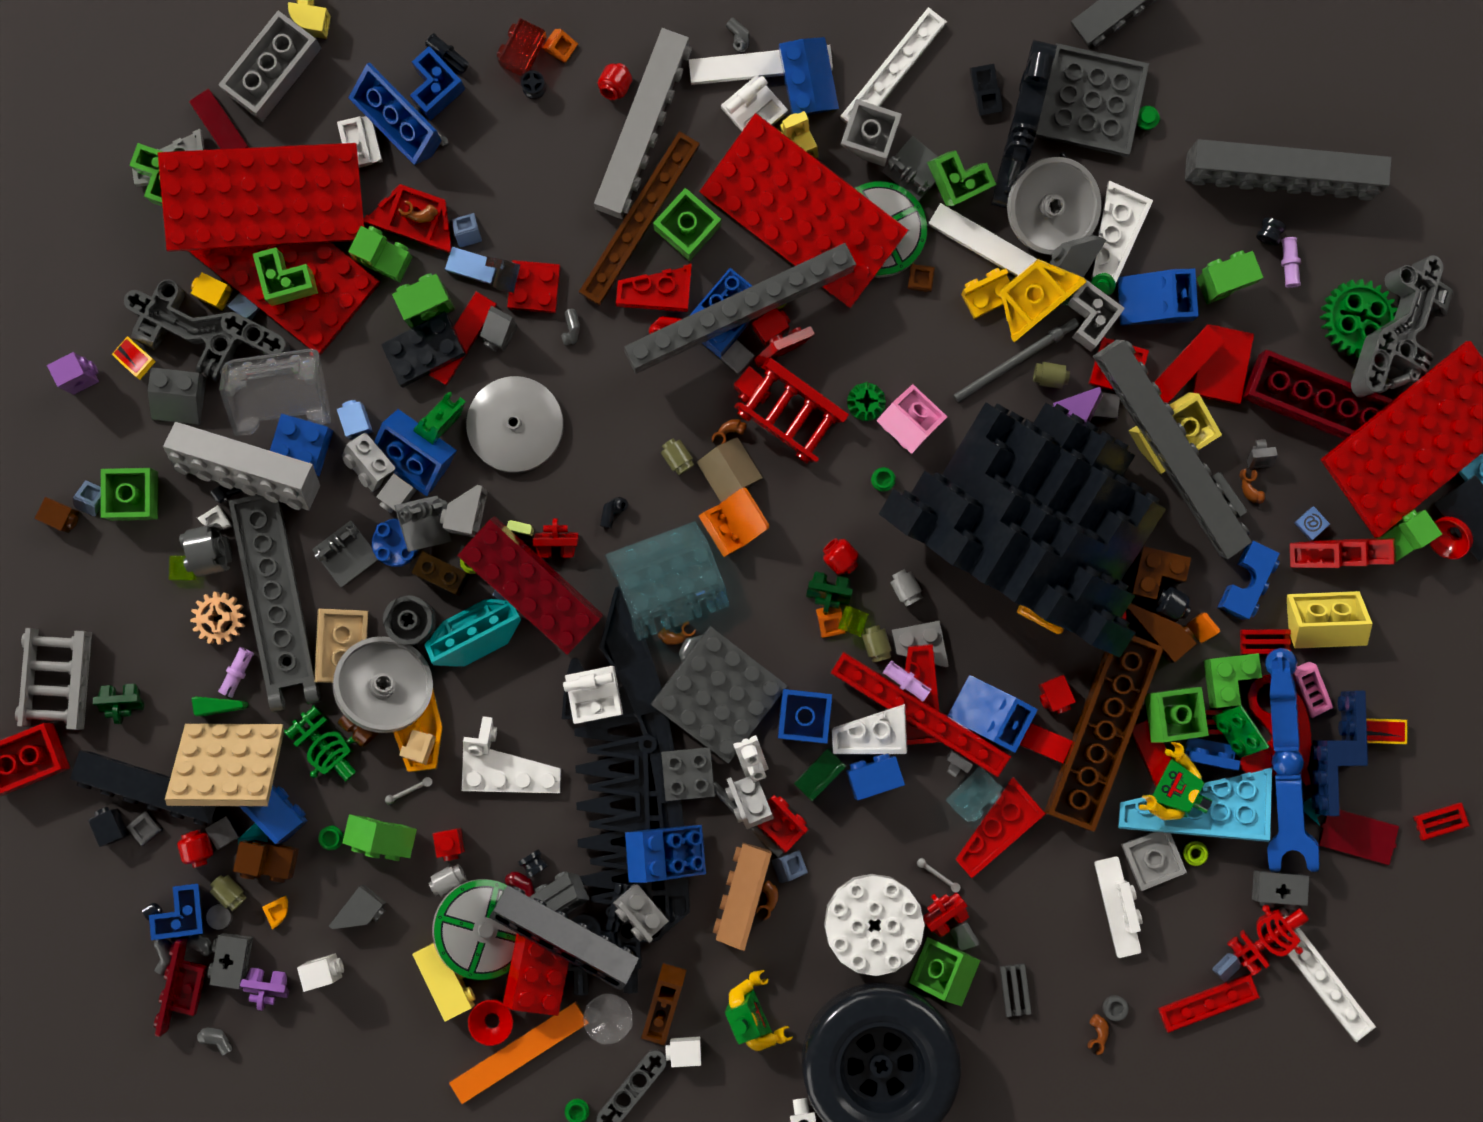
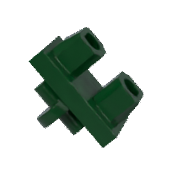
(827, 594)
(118, 705)

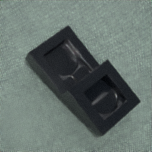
(986, 89)

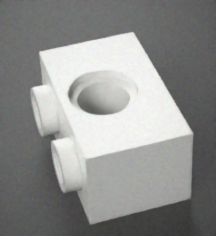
(320, 972)

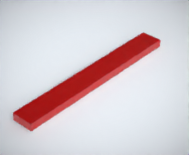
(921, 714)

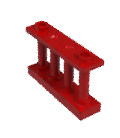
(792, 387)

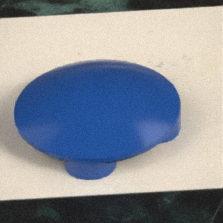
(390, 545)

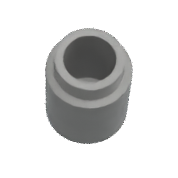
(906, 587)
(447, 880)

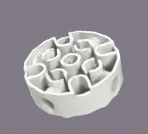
(879, 949)

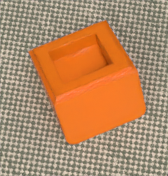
(560, 45)
(829, 622)
(1203, 627)

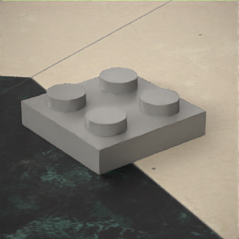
(1153, 859)

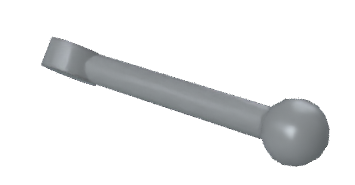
(427, 781)
(955, 887)

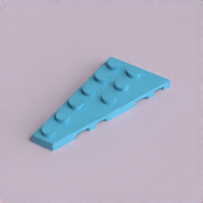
(1237, 812)

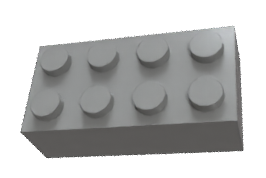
(270, 66)

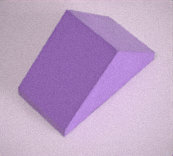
(1083, 404)

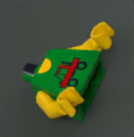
(1177, 789)
(748, 1018)

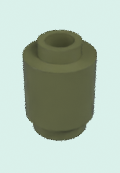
(1051, 375)
(677, 456)
(877, 643)
(227, 892)

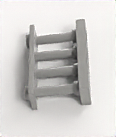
(75, 692)

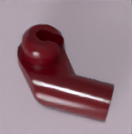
(520, 880)

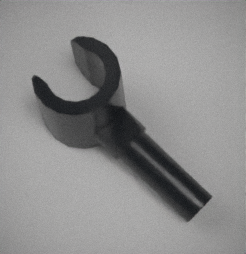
(221, 496)
(151, 909)

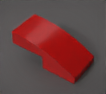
(1046, 743)

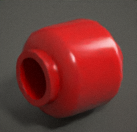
(614, 81)
(840, 556)
(195, 848)

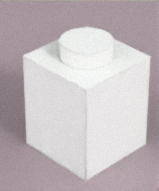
(684, 1052)

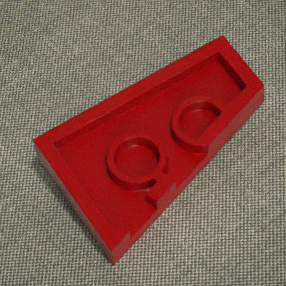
(657, 291)

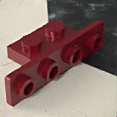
(181, 988)

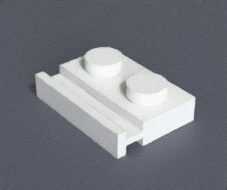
(363, 133)

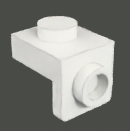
(481, 745)

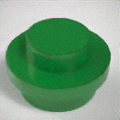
(1148, 118)
(1104, 282)
(883, 479)
(331, 837)
(577, 1110)

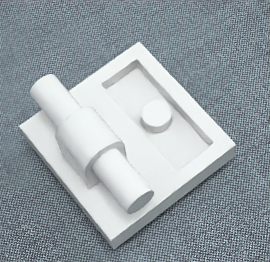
(752, 99)
(593, 694)

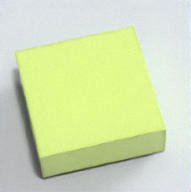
(520, 528)

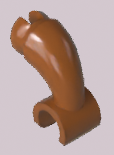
(422, 216)
(733, 425)
(1251, 493)
(674, 638)
(772, 898)
(1102, 1029)

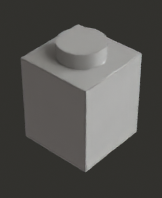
(395, 492)

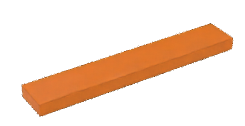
(518, 1053)

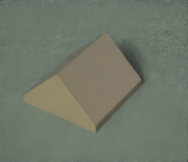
(729, 469)

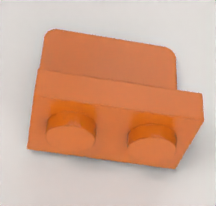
(734, 522)

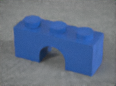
(1260, 563)

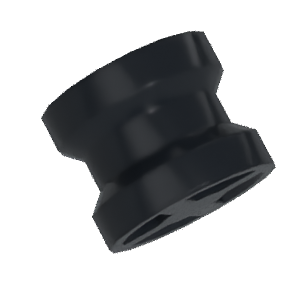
(532, 78)
(1271, 231)
(533, 863)

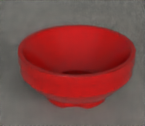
(1448, 545)
(485, 1034)

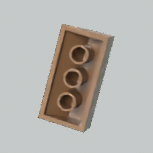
(743, 895)

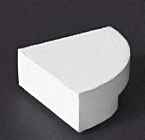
(215, 515)

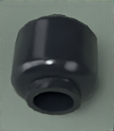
(1172, 604)

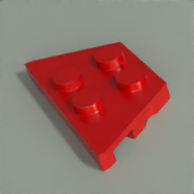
(388, 218)

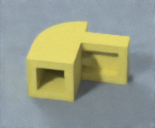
(310, 18)
(797, 129)

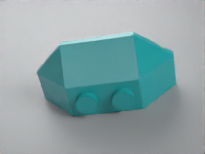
(473, 633)

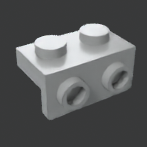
(367, 461)

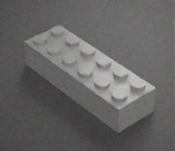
(242, 466)

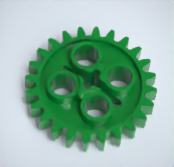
(1363, 297)

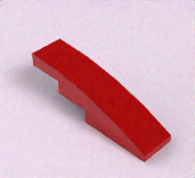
(1188, 363)
(1342, 553)

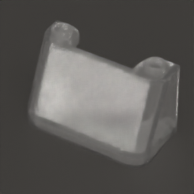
(273, 385)

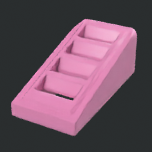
(1315, 676)

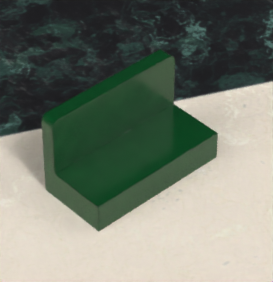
(819, 774)

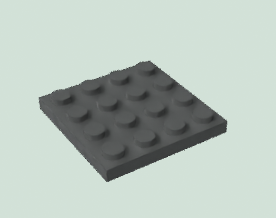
(1092, 100)
(718, 694)

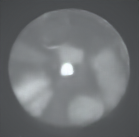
(608, 1019)

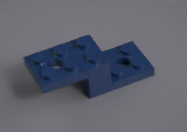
(1335, 753)

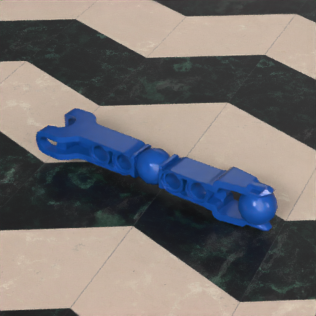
(1287, 764)

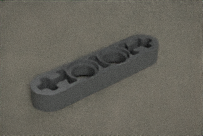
(633, 1091)

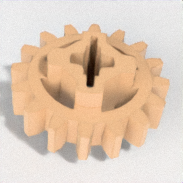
(219, 628)

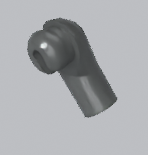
(741, 36)
(573, 326)
(687, 646)
(162, 947)
(216, 1037)

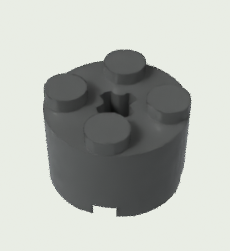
(206, 550)
(404, 607)

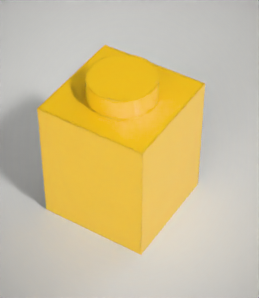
(211, 291)

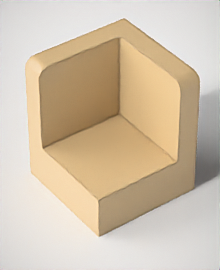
(418, 747)

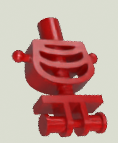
(1289, 924)

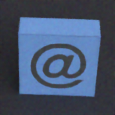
(1311, 523)

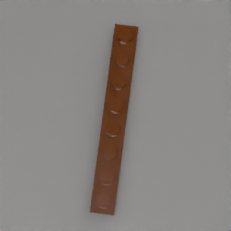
(639, 218)

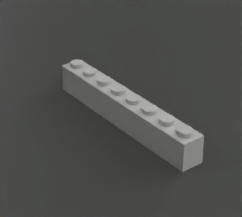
(642, 122)

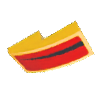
(133, 358)
(1387, 731)

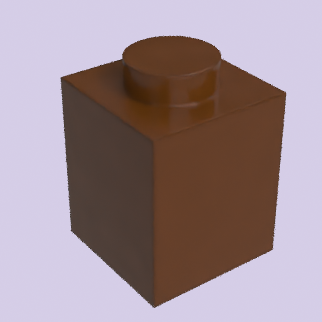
(57, 515)

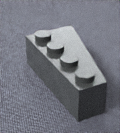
(1106, 17)

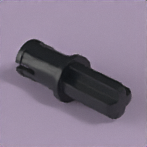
(447, 53)

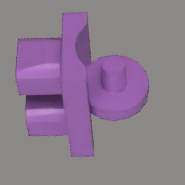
(254, 984)

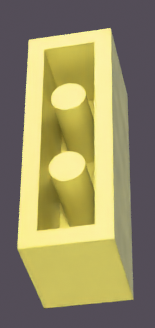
(444, 984)

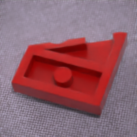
(782, 345)

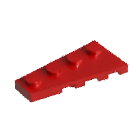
(1001, 827)

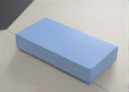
(469, 266)

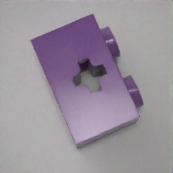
(73, 373)

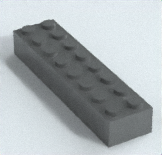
(1287, 169)

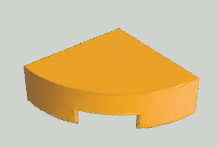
(276, 911)

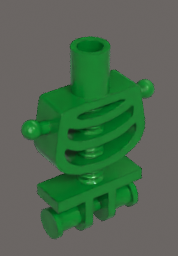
(339, 763)

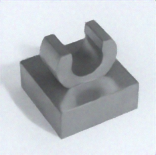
(1261, 455)
(957, 763)

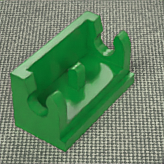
(440, 418)

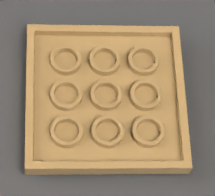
(225, 765)

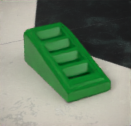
(209, 706)

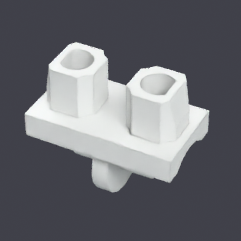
(751, 758)

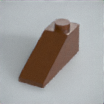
(1163, 632)
(663, 1004)

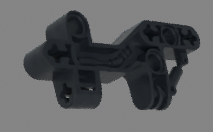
(1025, 119)

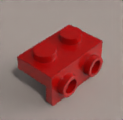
(785, 827)

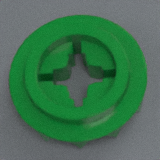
(858, 410)

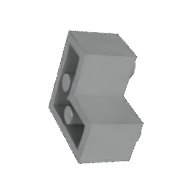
(1099, 313)

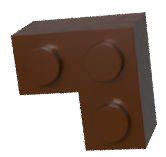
(1151, 567)
(265, 858)

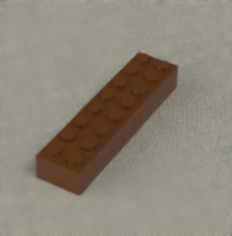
(1103, 734)

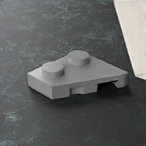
(920, 635)

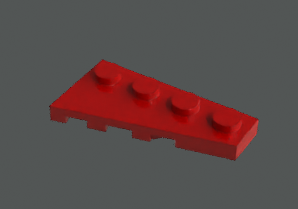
(922, 664)

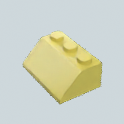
(1193, 416)
(1328, 620)

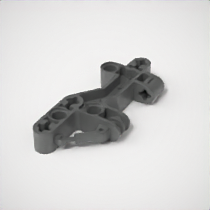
(163, 316)
(1396, 341)

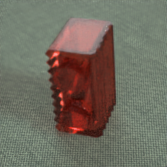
(522, 47)

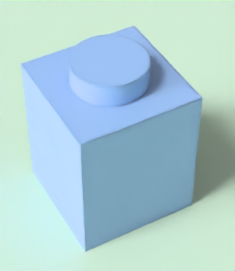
(354, 419)

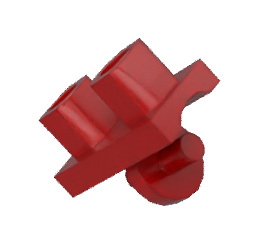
(545, 541)
(943, 910)

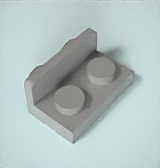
(750, 802)
(640, 913)

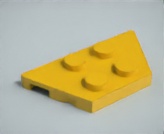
(1036, 294)

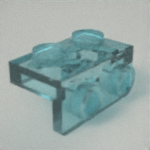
(974, 795)

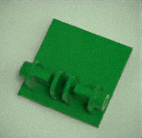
(1240, 731)

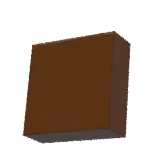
(921, 278)

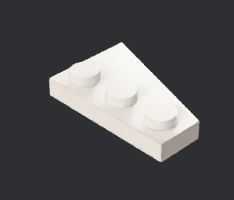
(873, 734)

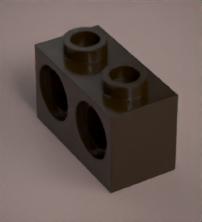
(440, 573)

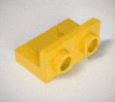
(985, 294)

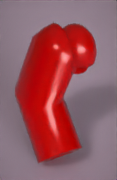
(662, 322)

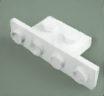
(1119, 907)

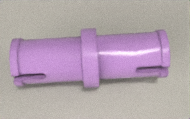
(1291, 262)
(236, 672)
(907, 681)

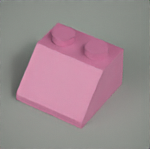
(911, 418)

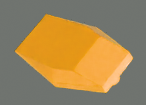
(427, 723)

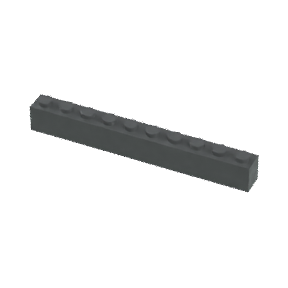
(739, 308)
(1172, 448)

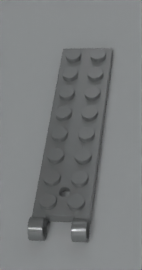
(273, 598)

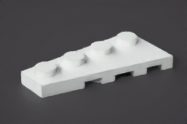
(1120, 224)
(508, 774)

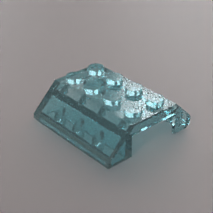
(668, 578)

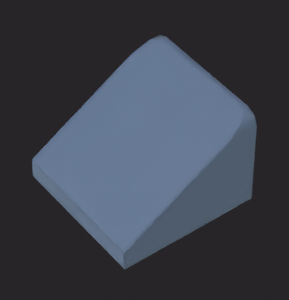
(466, 230)
(243, 307)
(88, 498)
(789, 866)
(1227, 967)

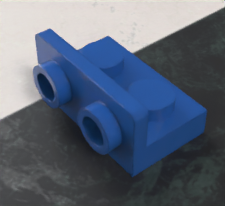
(1211, 754)

